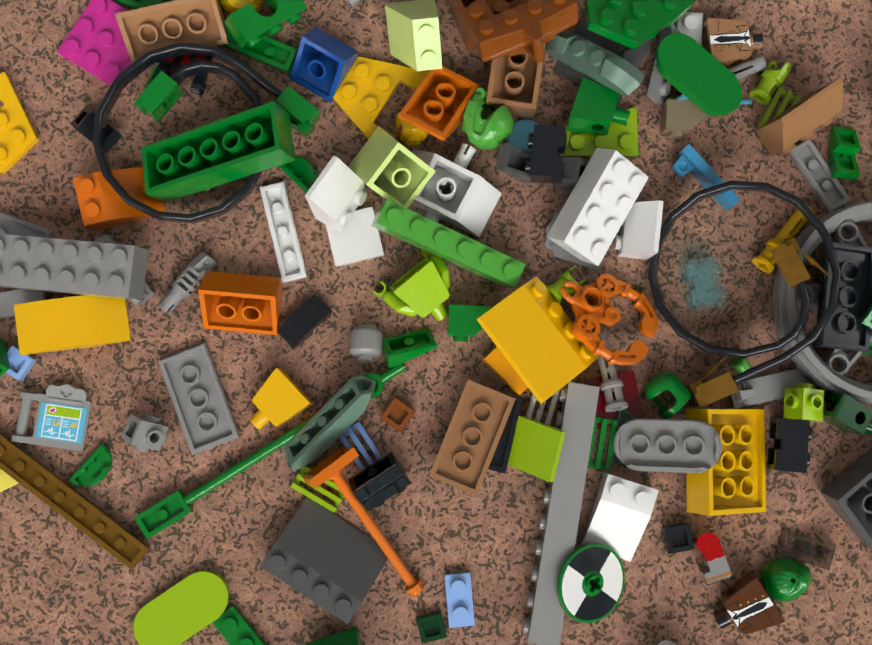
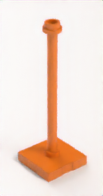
(331, 469)

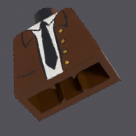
(748, 606)

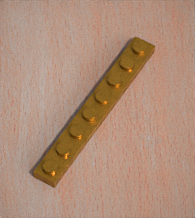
(71, 504)

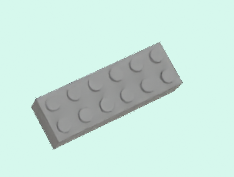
(72, 266)

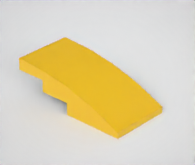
(70, 323)

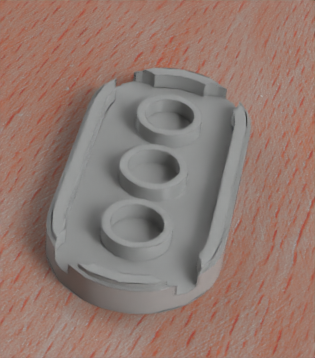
(668, 445)

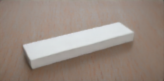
(283, 232)

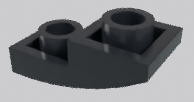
(304, 321)

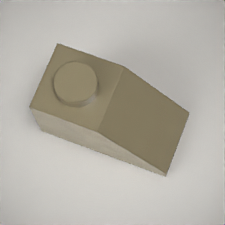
(680, 118)

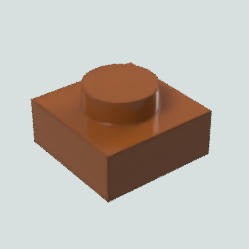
(397, 414)

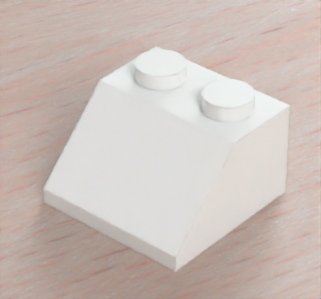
(336, 194)
(640, 231)

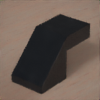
(85, 124)

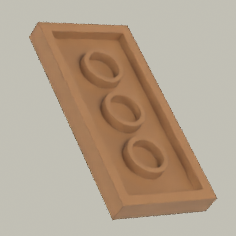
(472, 437)

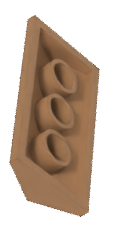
(170, 24)

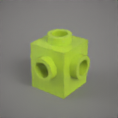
(803, 403)

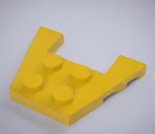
(369, 88)
(16, 129)

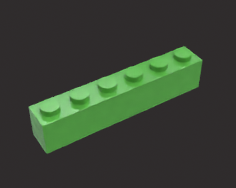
(448, 244)

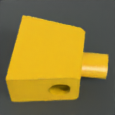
(278, 400)

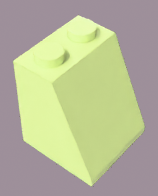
(414, 33)
(391, 168)

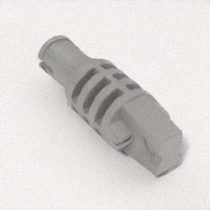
(187, 281)

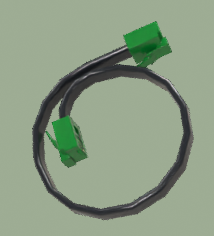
(164, 91)

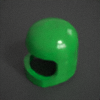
(667, 381)

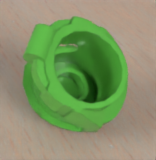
(483, 126)

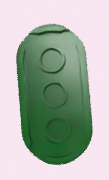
(698, 75)

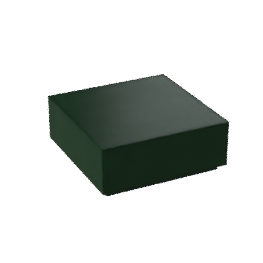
(431, 627)

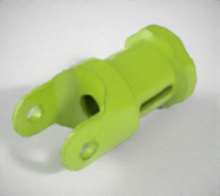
(769, 82)
(554, 289)

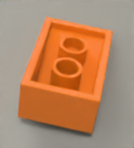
(439, 102)
(102, 205)

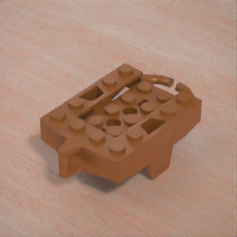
(512, 26)

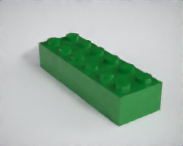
(218, 153)

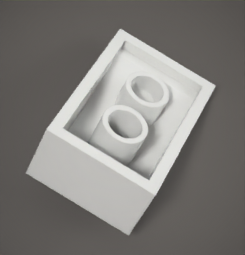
(620, 514)

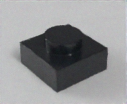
(678, 537)

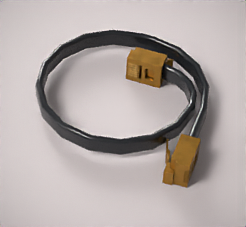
(792, 270)

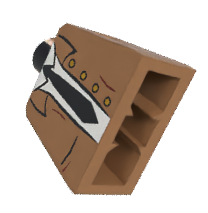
(729, 40)

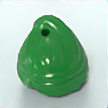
(778, 579)

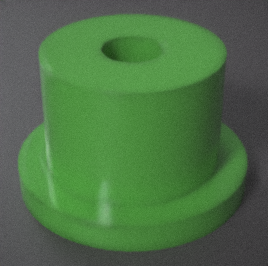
(740, 364)

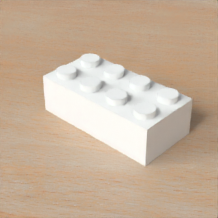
(597, 206)

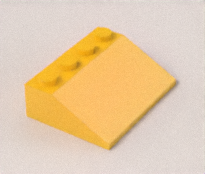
(537, 339)
(740, 472)

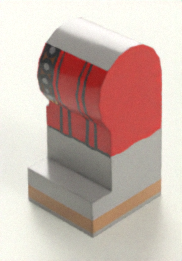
(712, 555)

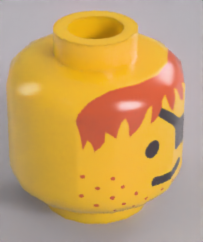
(408, 133)

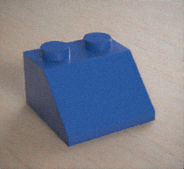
(322, 63)

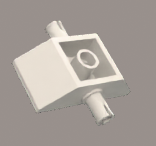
(470, 195)

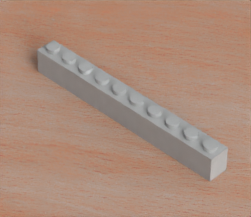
(561, 513)

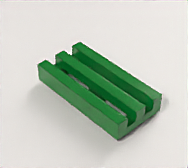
(610, 445)

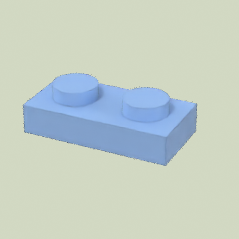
(459, 599)

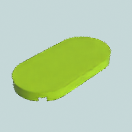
(182, 610)

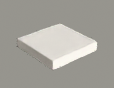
(357, 240)

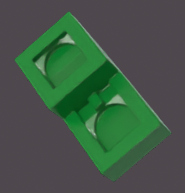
(842, 152)

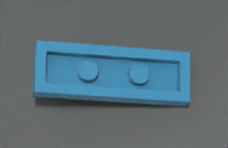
(692, 162)

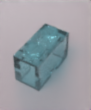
(703, 284)

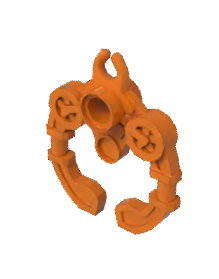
(593, 306)

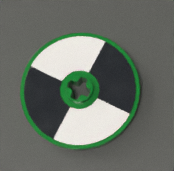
(575, 593)

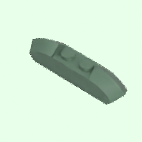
(595, 62)
(329, 422)

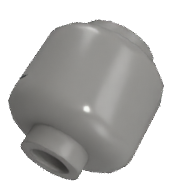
(366, 343)

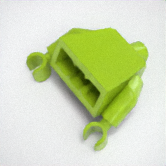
(420, 289)

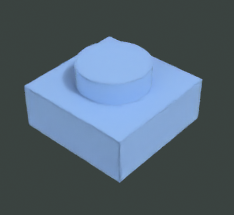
(19, 364)

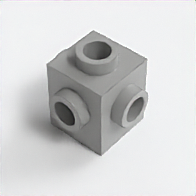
(145, 432)

